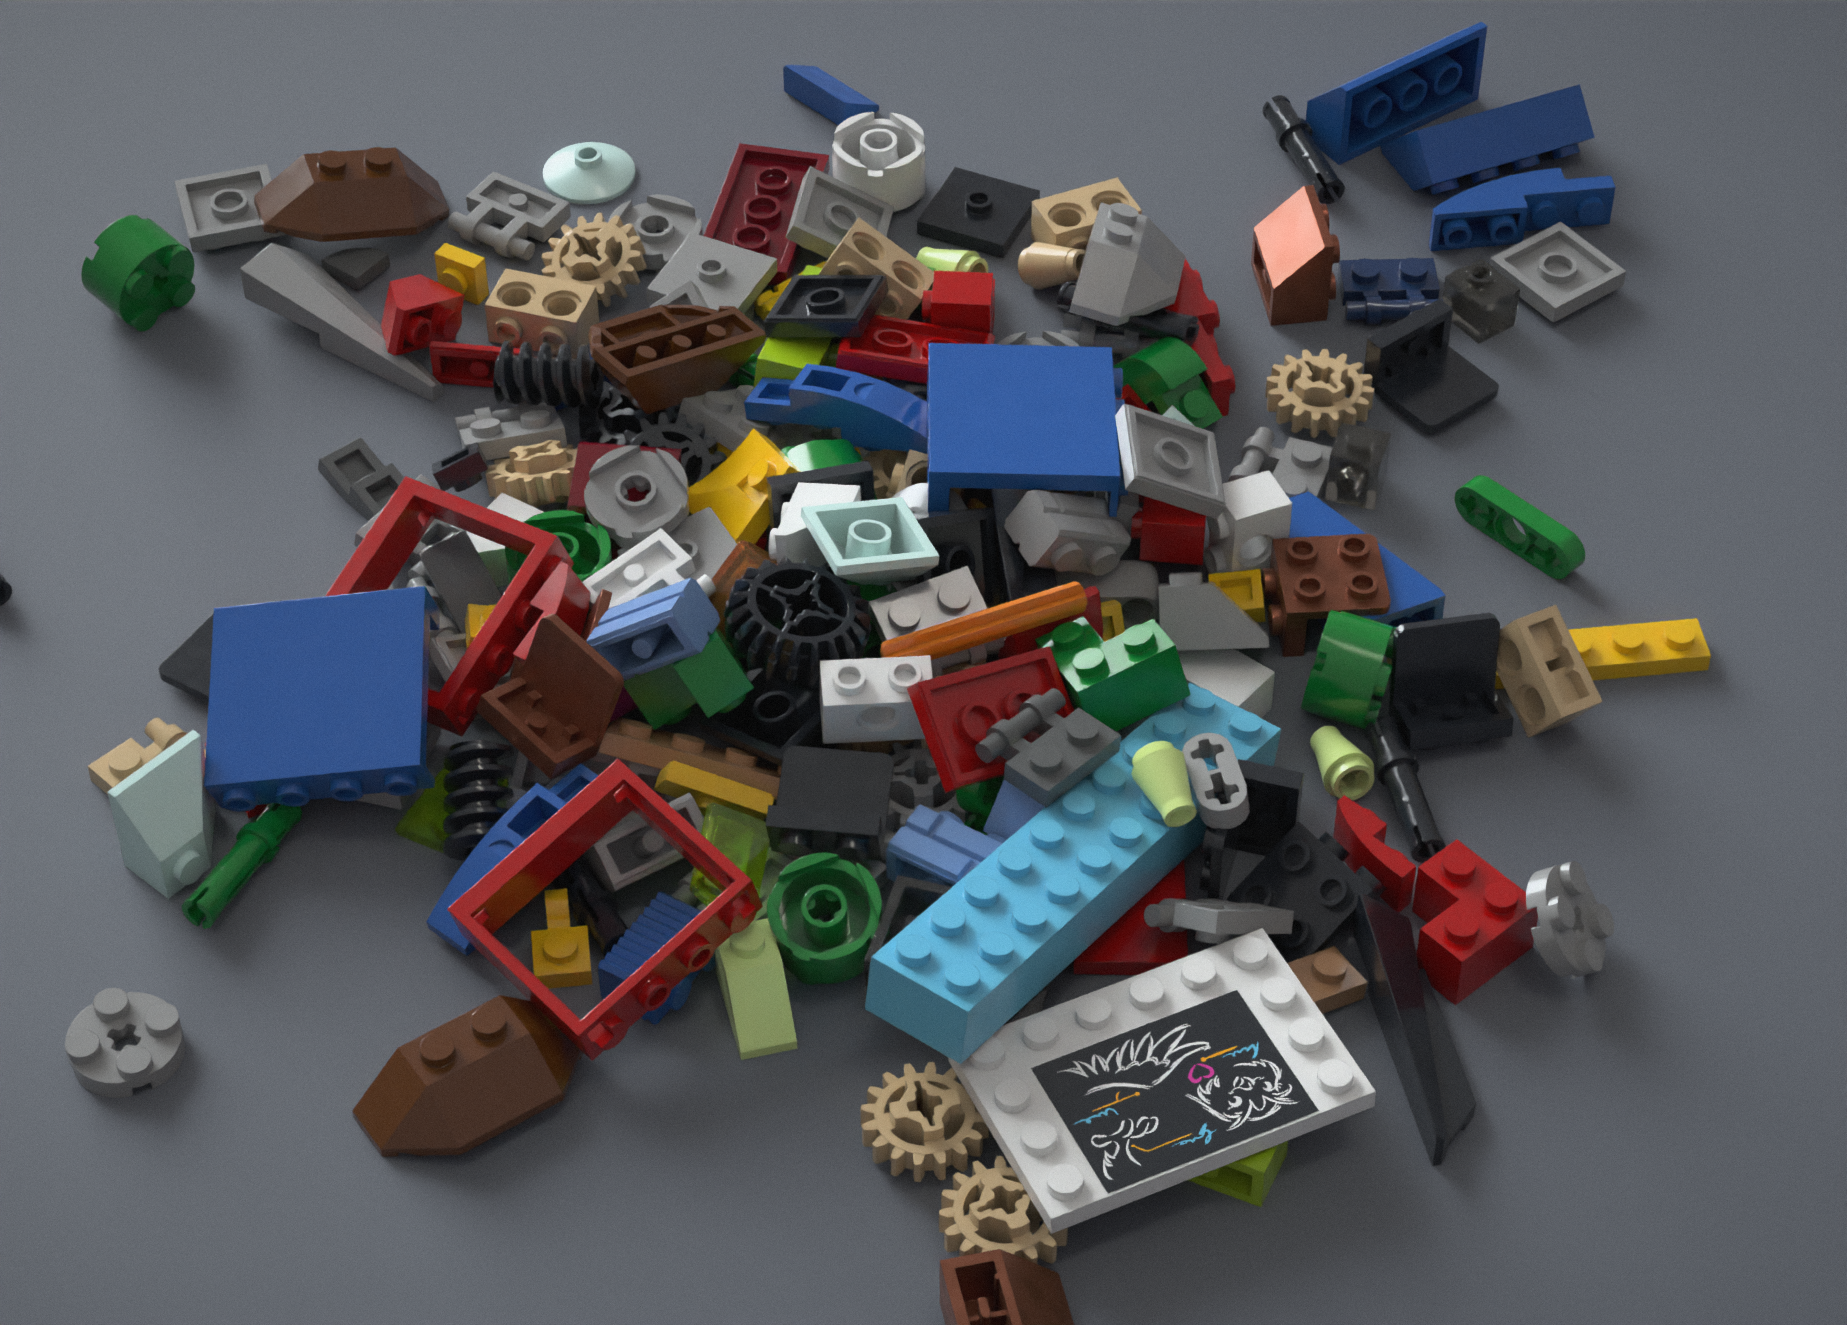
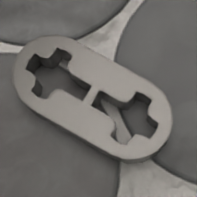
(1224, 778)

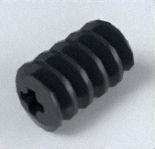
(547, 377)
(473, 793)

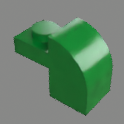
(1169, 377)

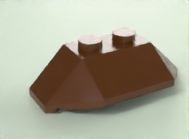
(351, 197)
(673, 352)
(468, 1081)

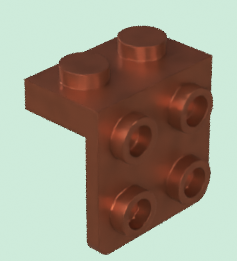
(1319, 576)
(558, 701)

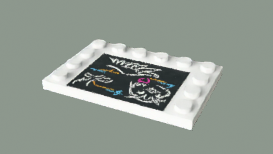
(1161, 1079)

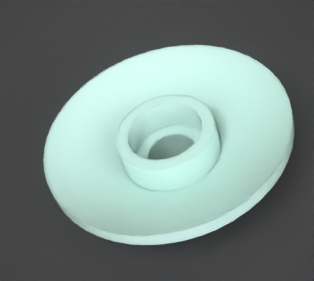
(589, 173)

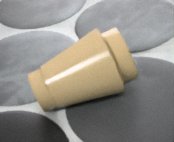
(1049, 265)

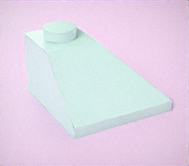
(871, 540)
(166, 817)

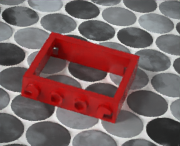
(491, 651)
(552, 851)

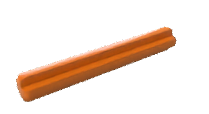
(990, 623)

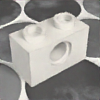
(1245, 529)
(870, 698)

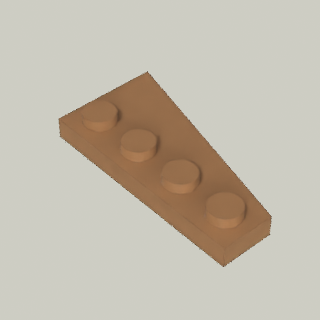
(658, 747)

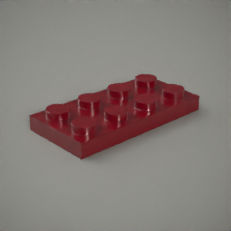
(760, 201)

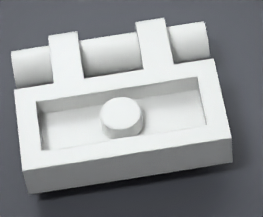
(644, 569)

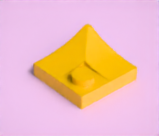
(739, 487)

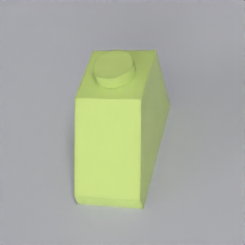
(755, 991)

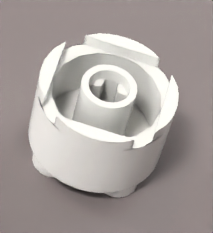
(881, 158)

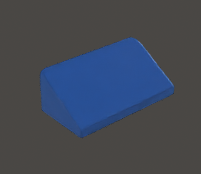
(825, 93)

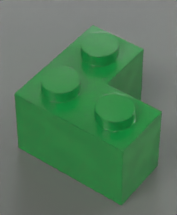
(1118, 677)
(707, 678)

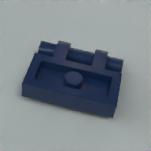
(1386, 287)

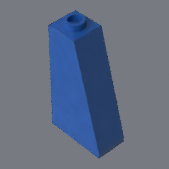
(1410, 593)

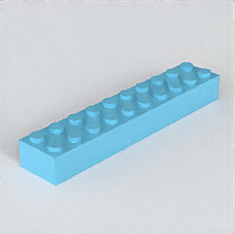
(1048, 890)

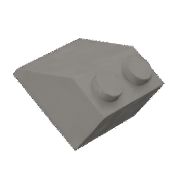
(1204, 617)

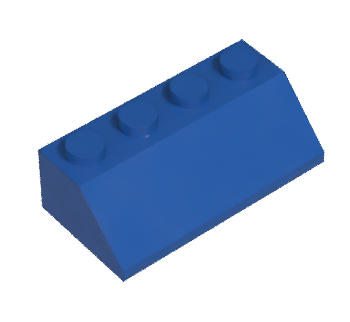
(1398, 96)
(1491, 139)

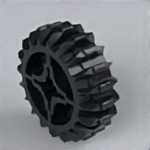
(794, 618)

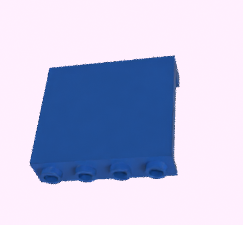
(1022, 420)
(319, 698)

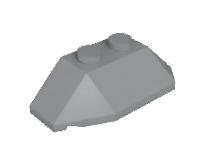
(1126, 267)

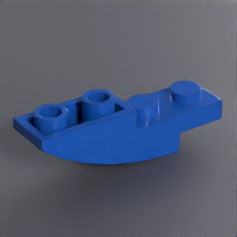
(1527, 201)
(864, 408)
(507, 834)

